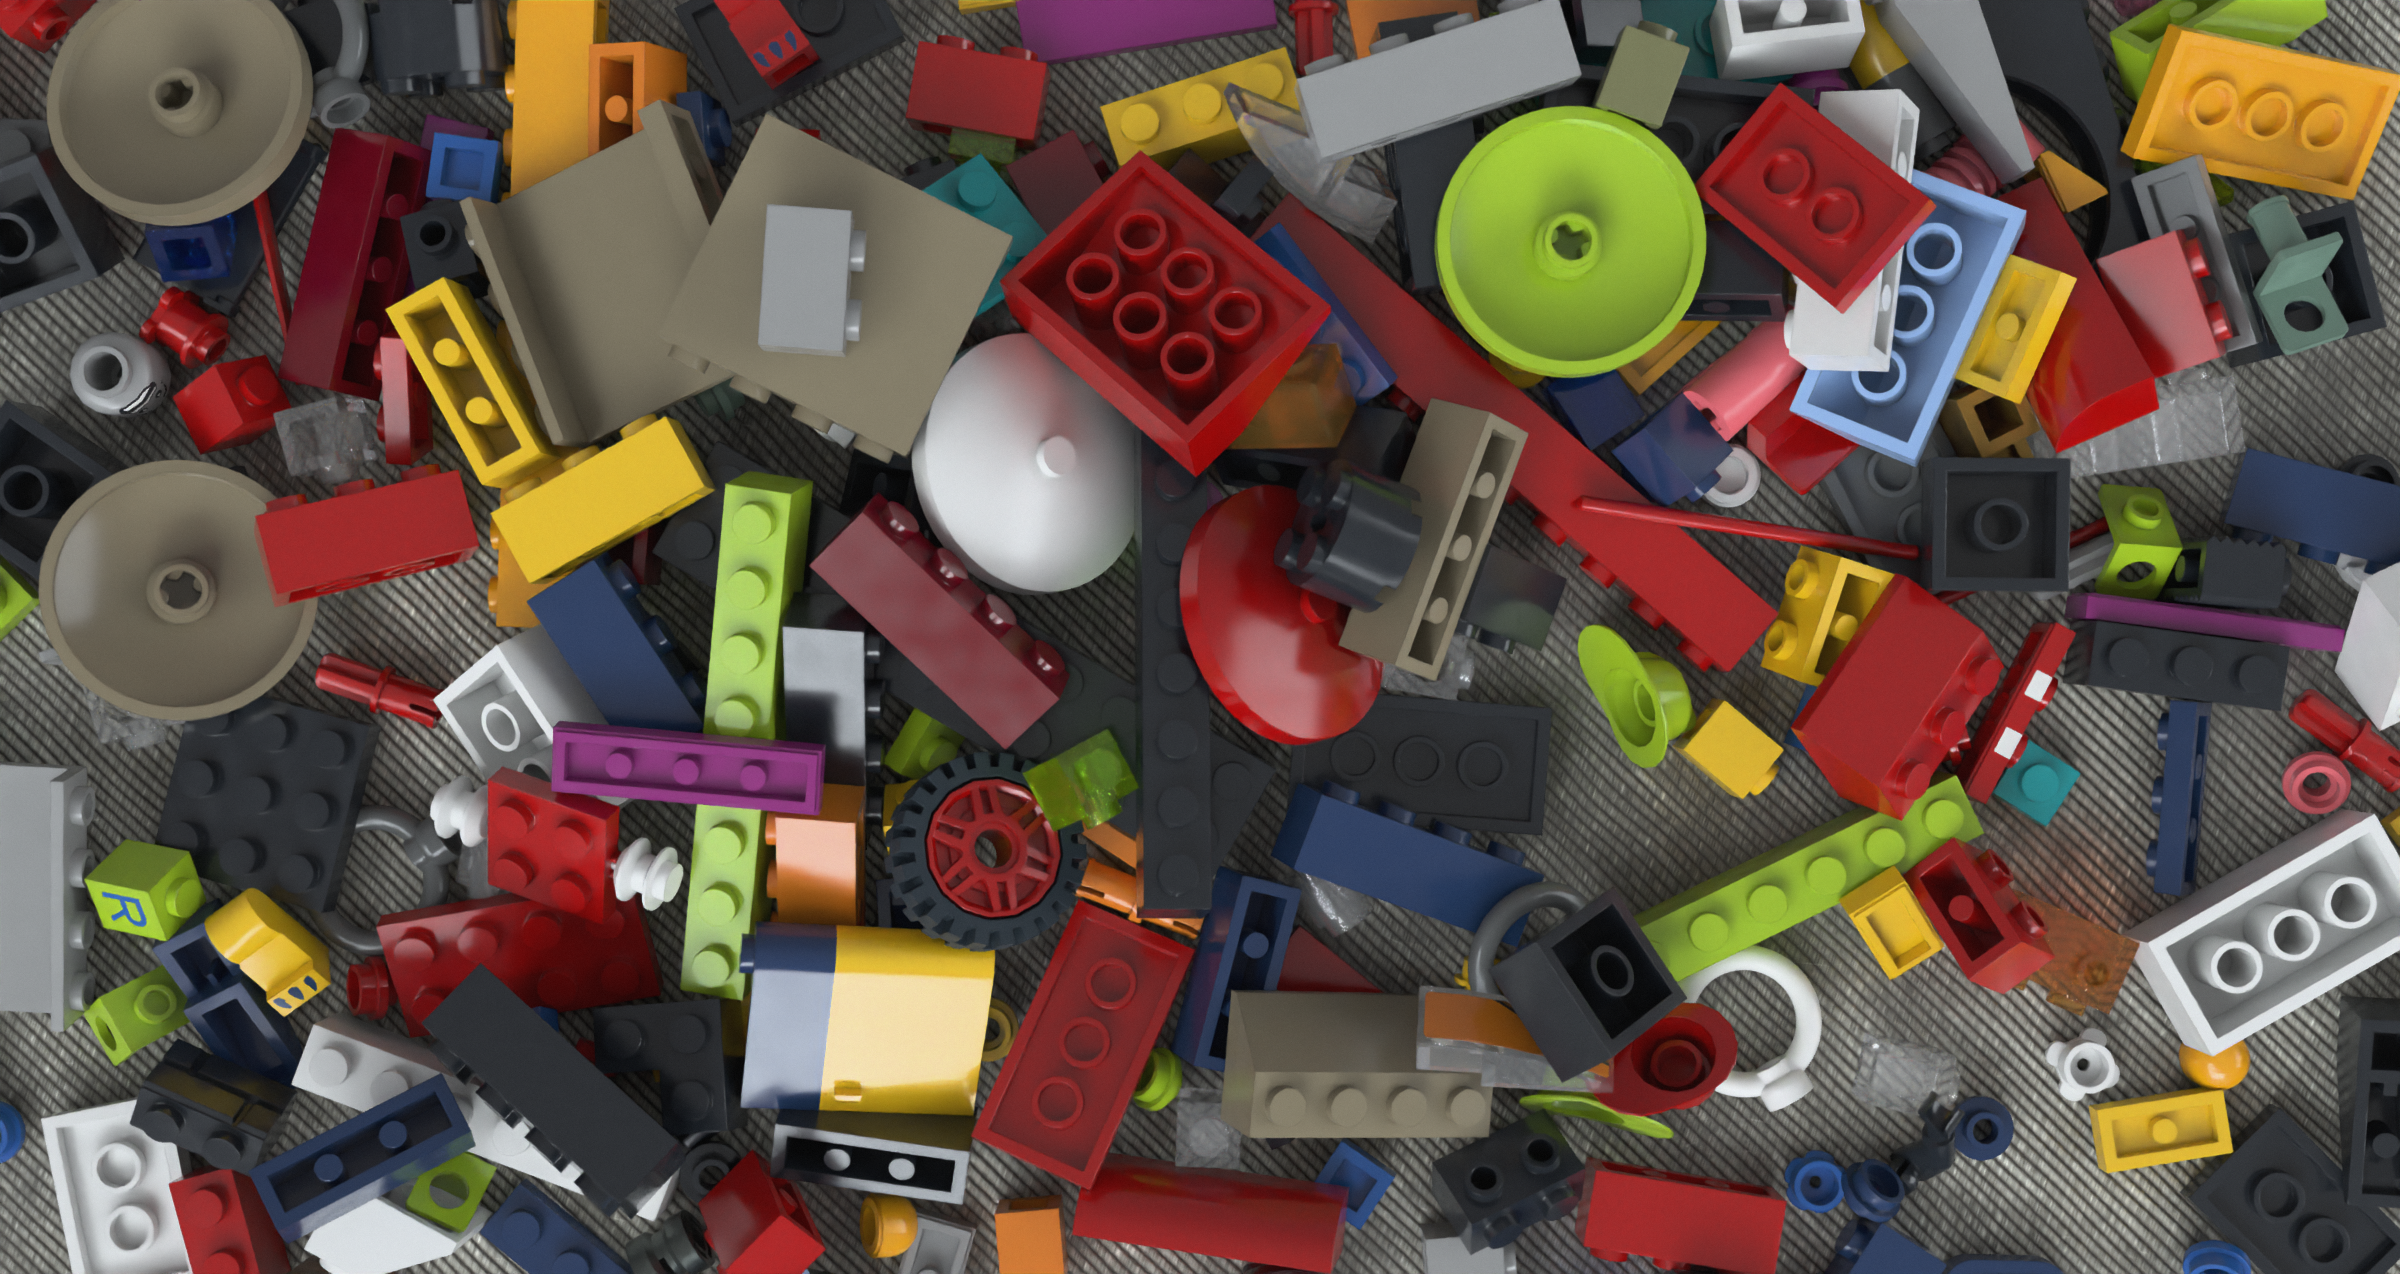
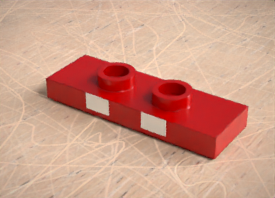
(2025, 689)

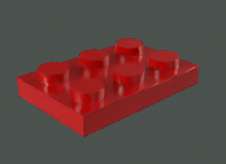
(1813, 198)

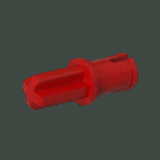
(1312, 30)
(379, 689)
(2348, 738)

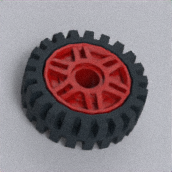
(938, 864)

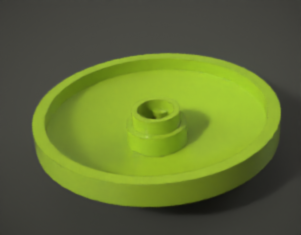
(1570, 241)

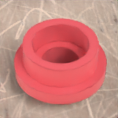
(2320, 799)

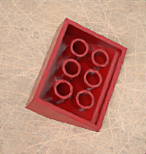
(1165, 310)

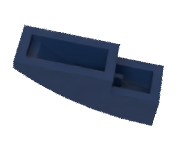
(227, 1004)

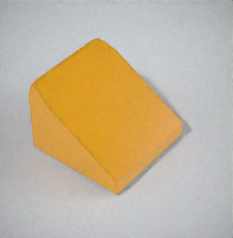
(2065, 182)

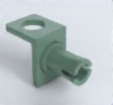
(2294, 275)

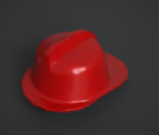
(1673, 1063)

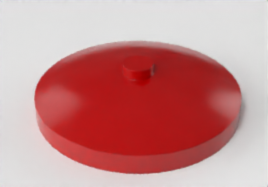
(1261, 639)

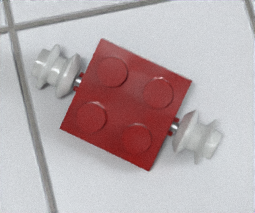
(554, 845)

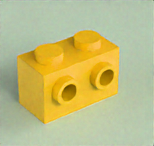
(1820, 613)

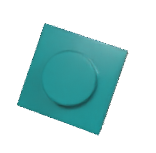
(2036, 784)

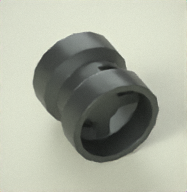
(672, 1250)

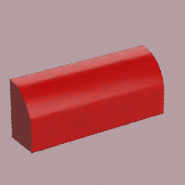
(2091, 366)
(1215, 1213)

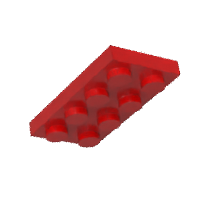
(527, 945)
(1084, 1045)

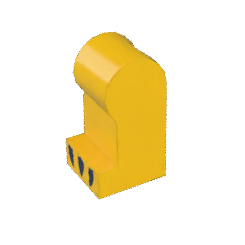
(270, 949)

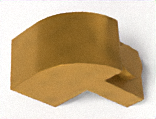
(1987, 424)

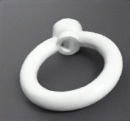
(1783, 1077)

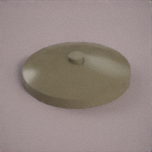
(179, 105)
(165, 593)

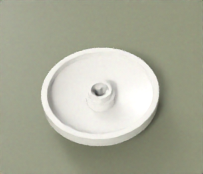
(1025, 469)

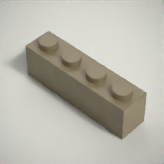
(1462, 475)

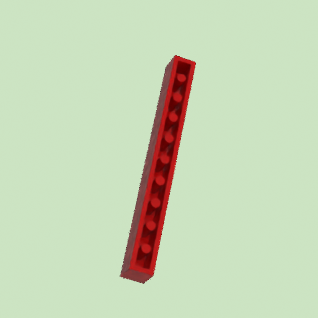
(1652, 562)

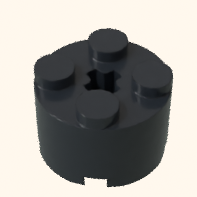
(437, 43)
(1350, 534)

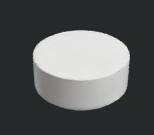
(1739, 479)

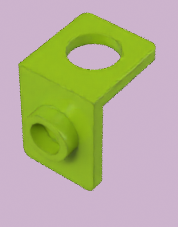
(2140, 533)
(137, 1014)
(460, 1176)

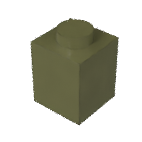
(1642, 74)

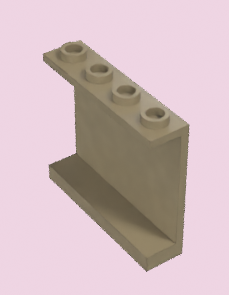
(591, 272)
(916, 291)

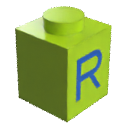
(146, 889)

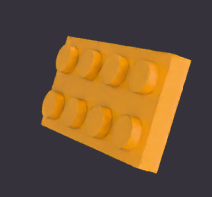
(2261, 112)

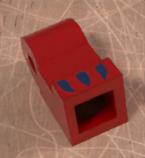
(769, 38)

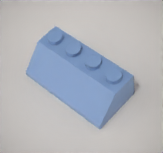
(1940, 301)

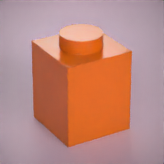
(1031, 1235)

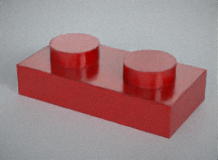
(406, 411)

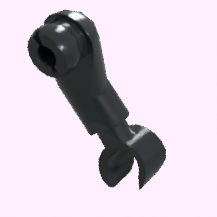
(1934, 1151)

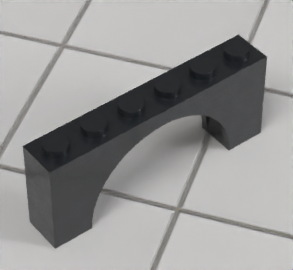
(2064, 76)

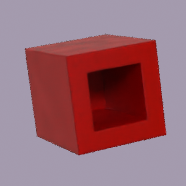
(231, 404)

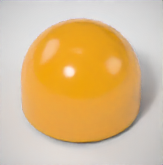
(2216, 1071)
(887, 1225)

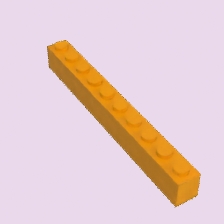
(547, 137)

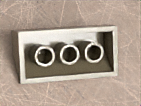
(1340, 1070)

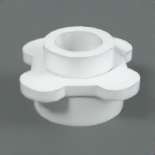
(2098, 1074)

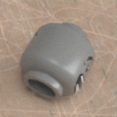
(120, 375)

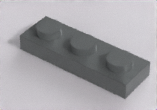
(2185, 199)

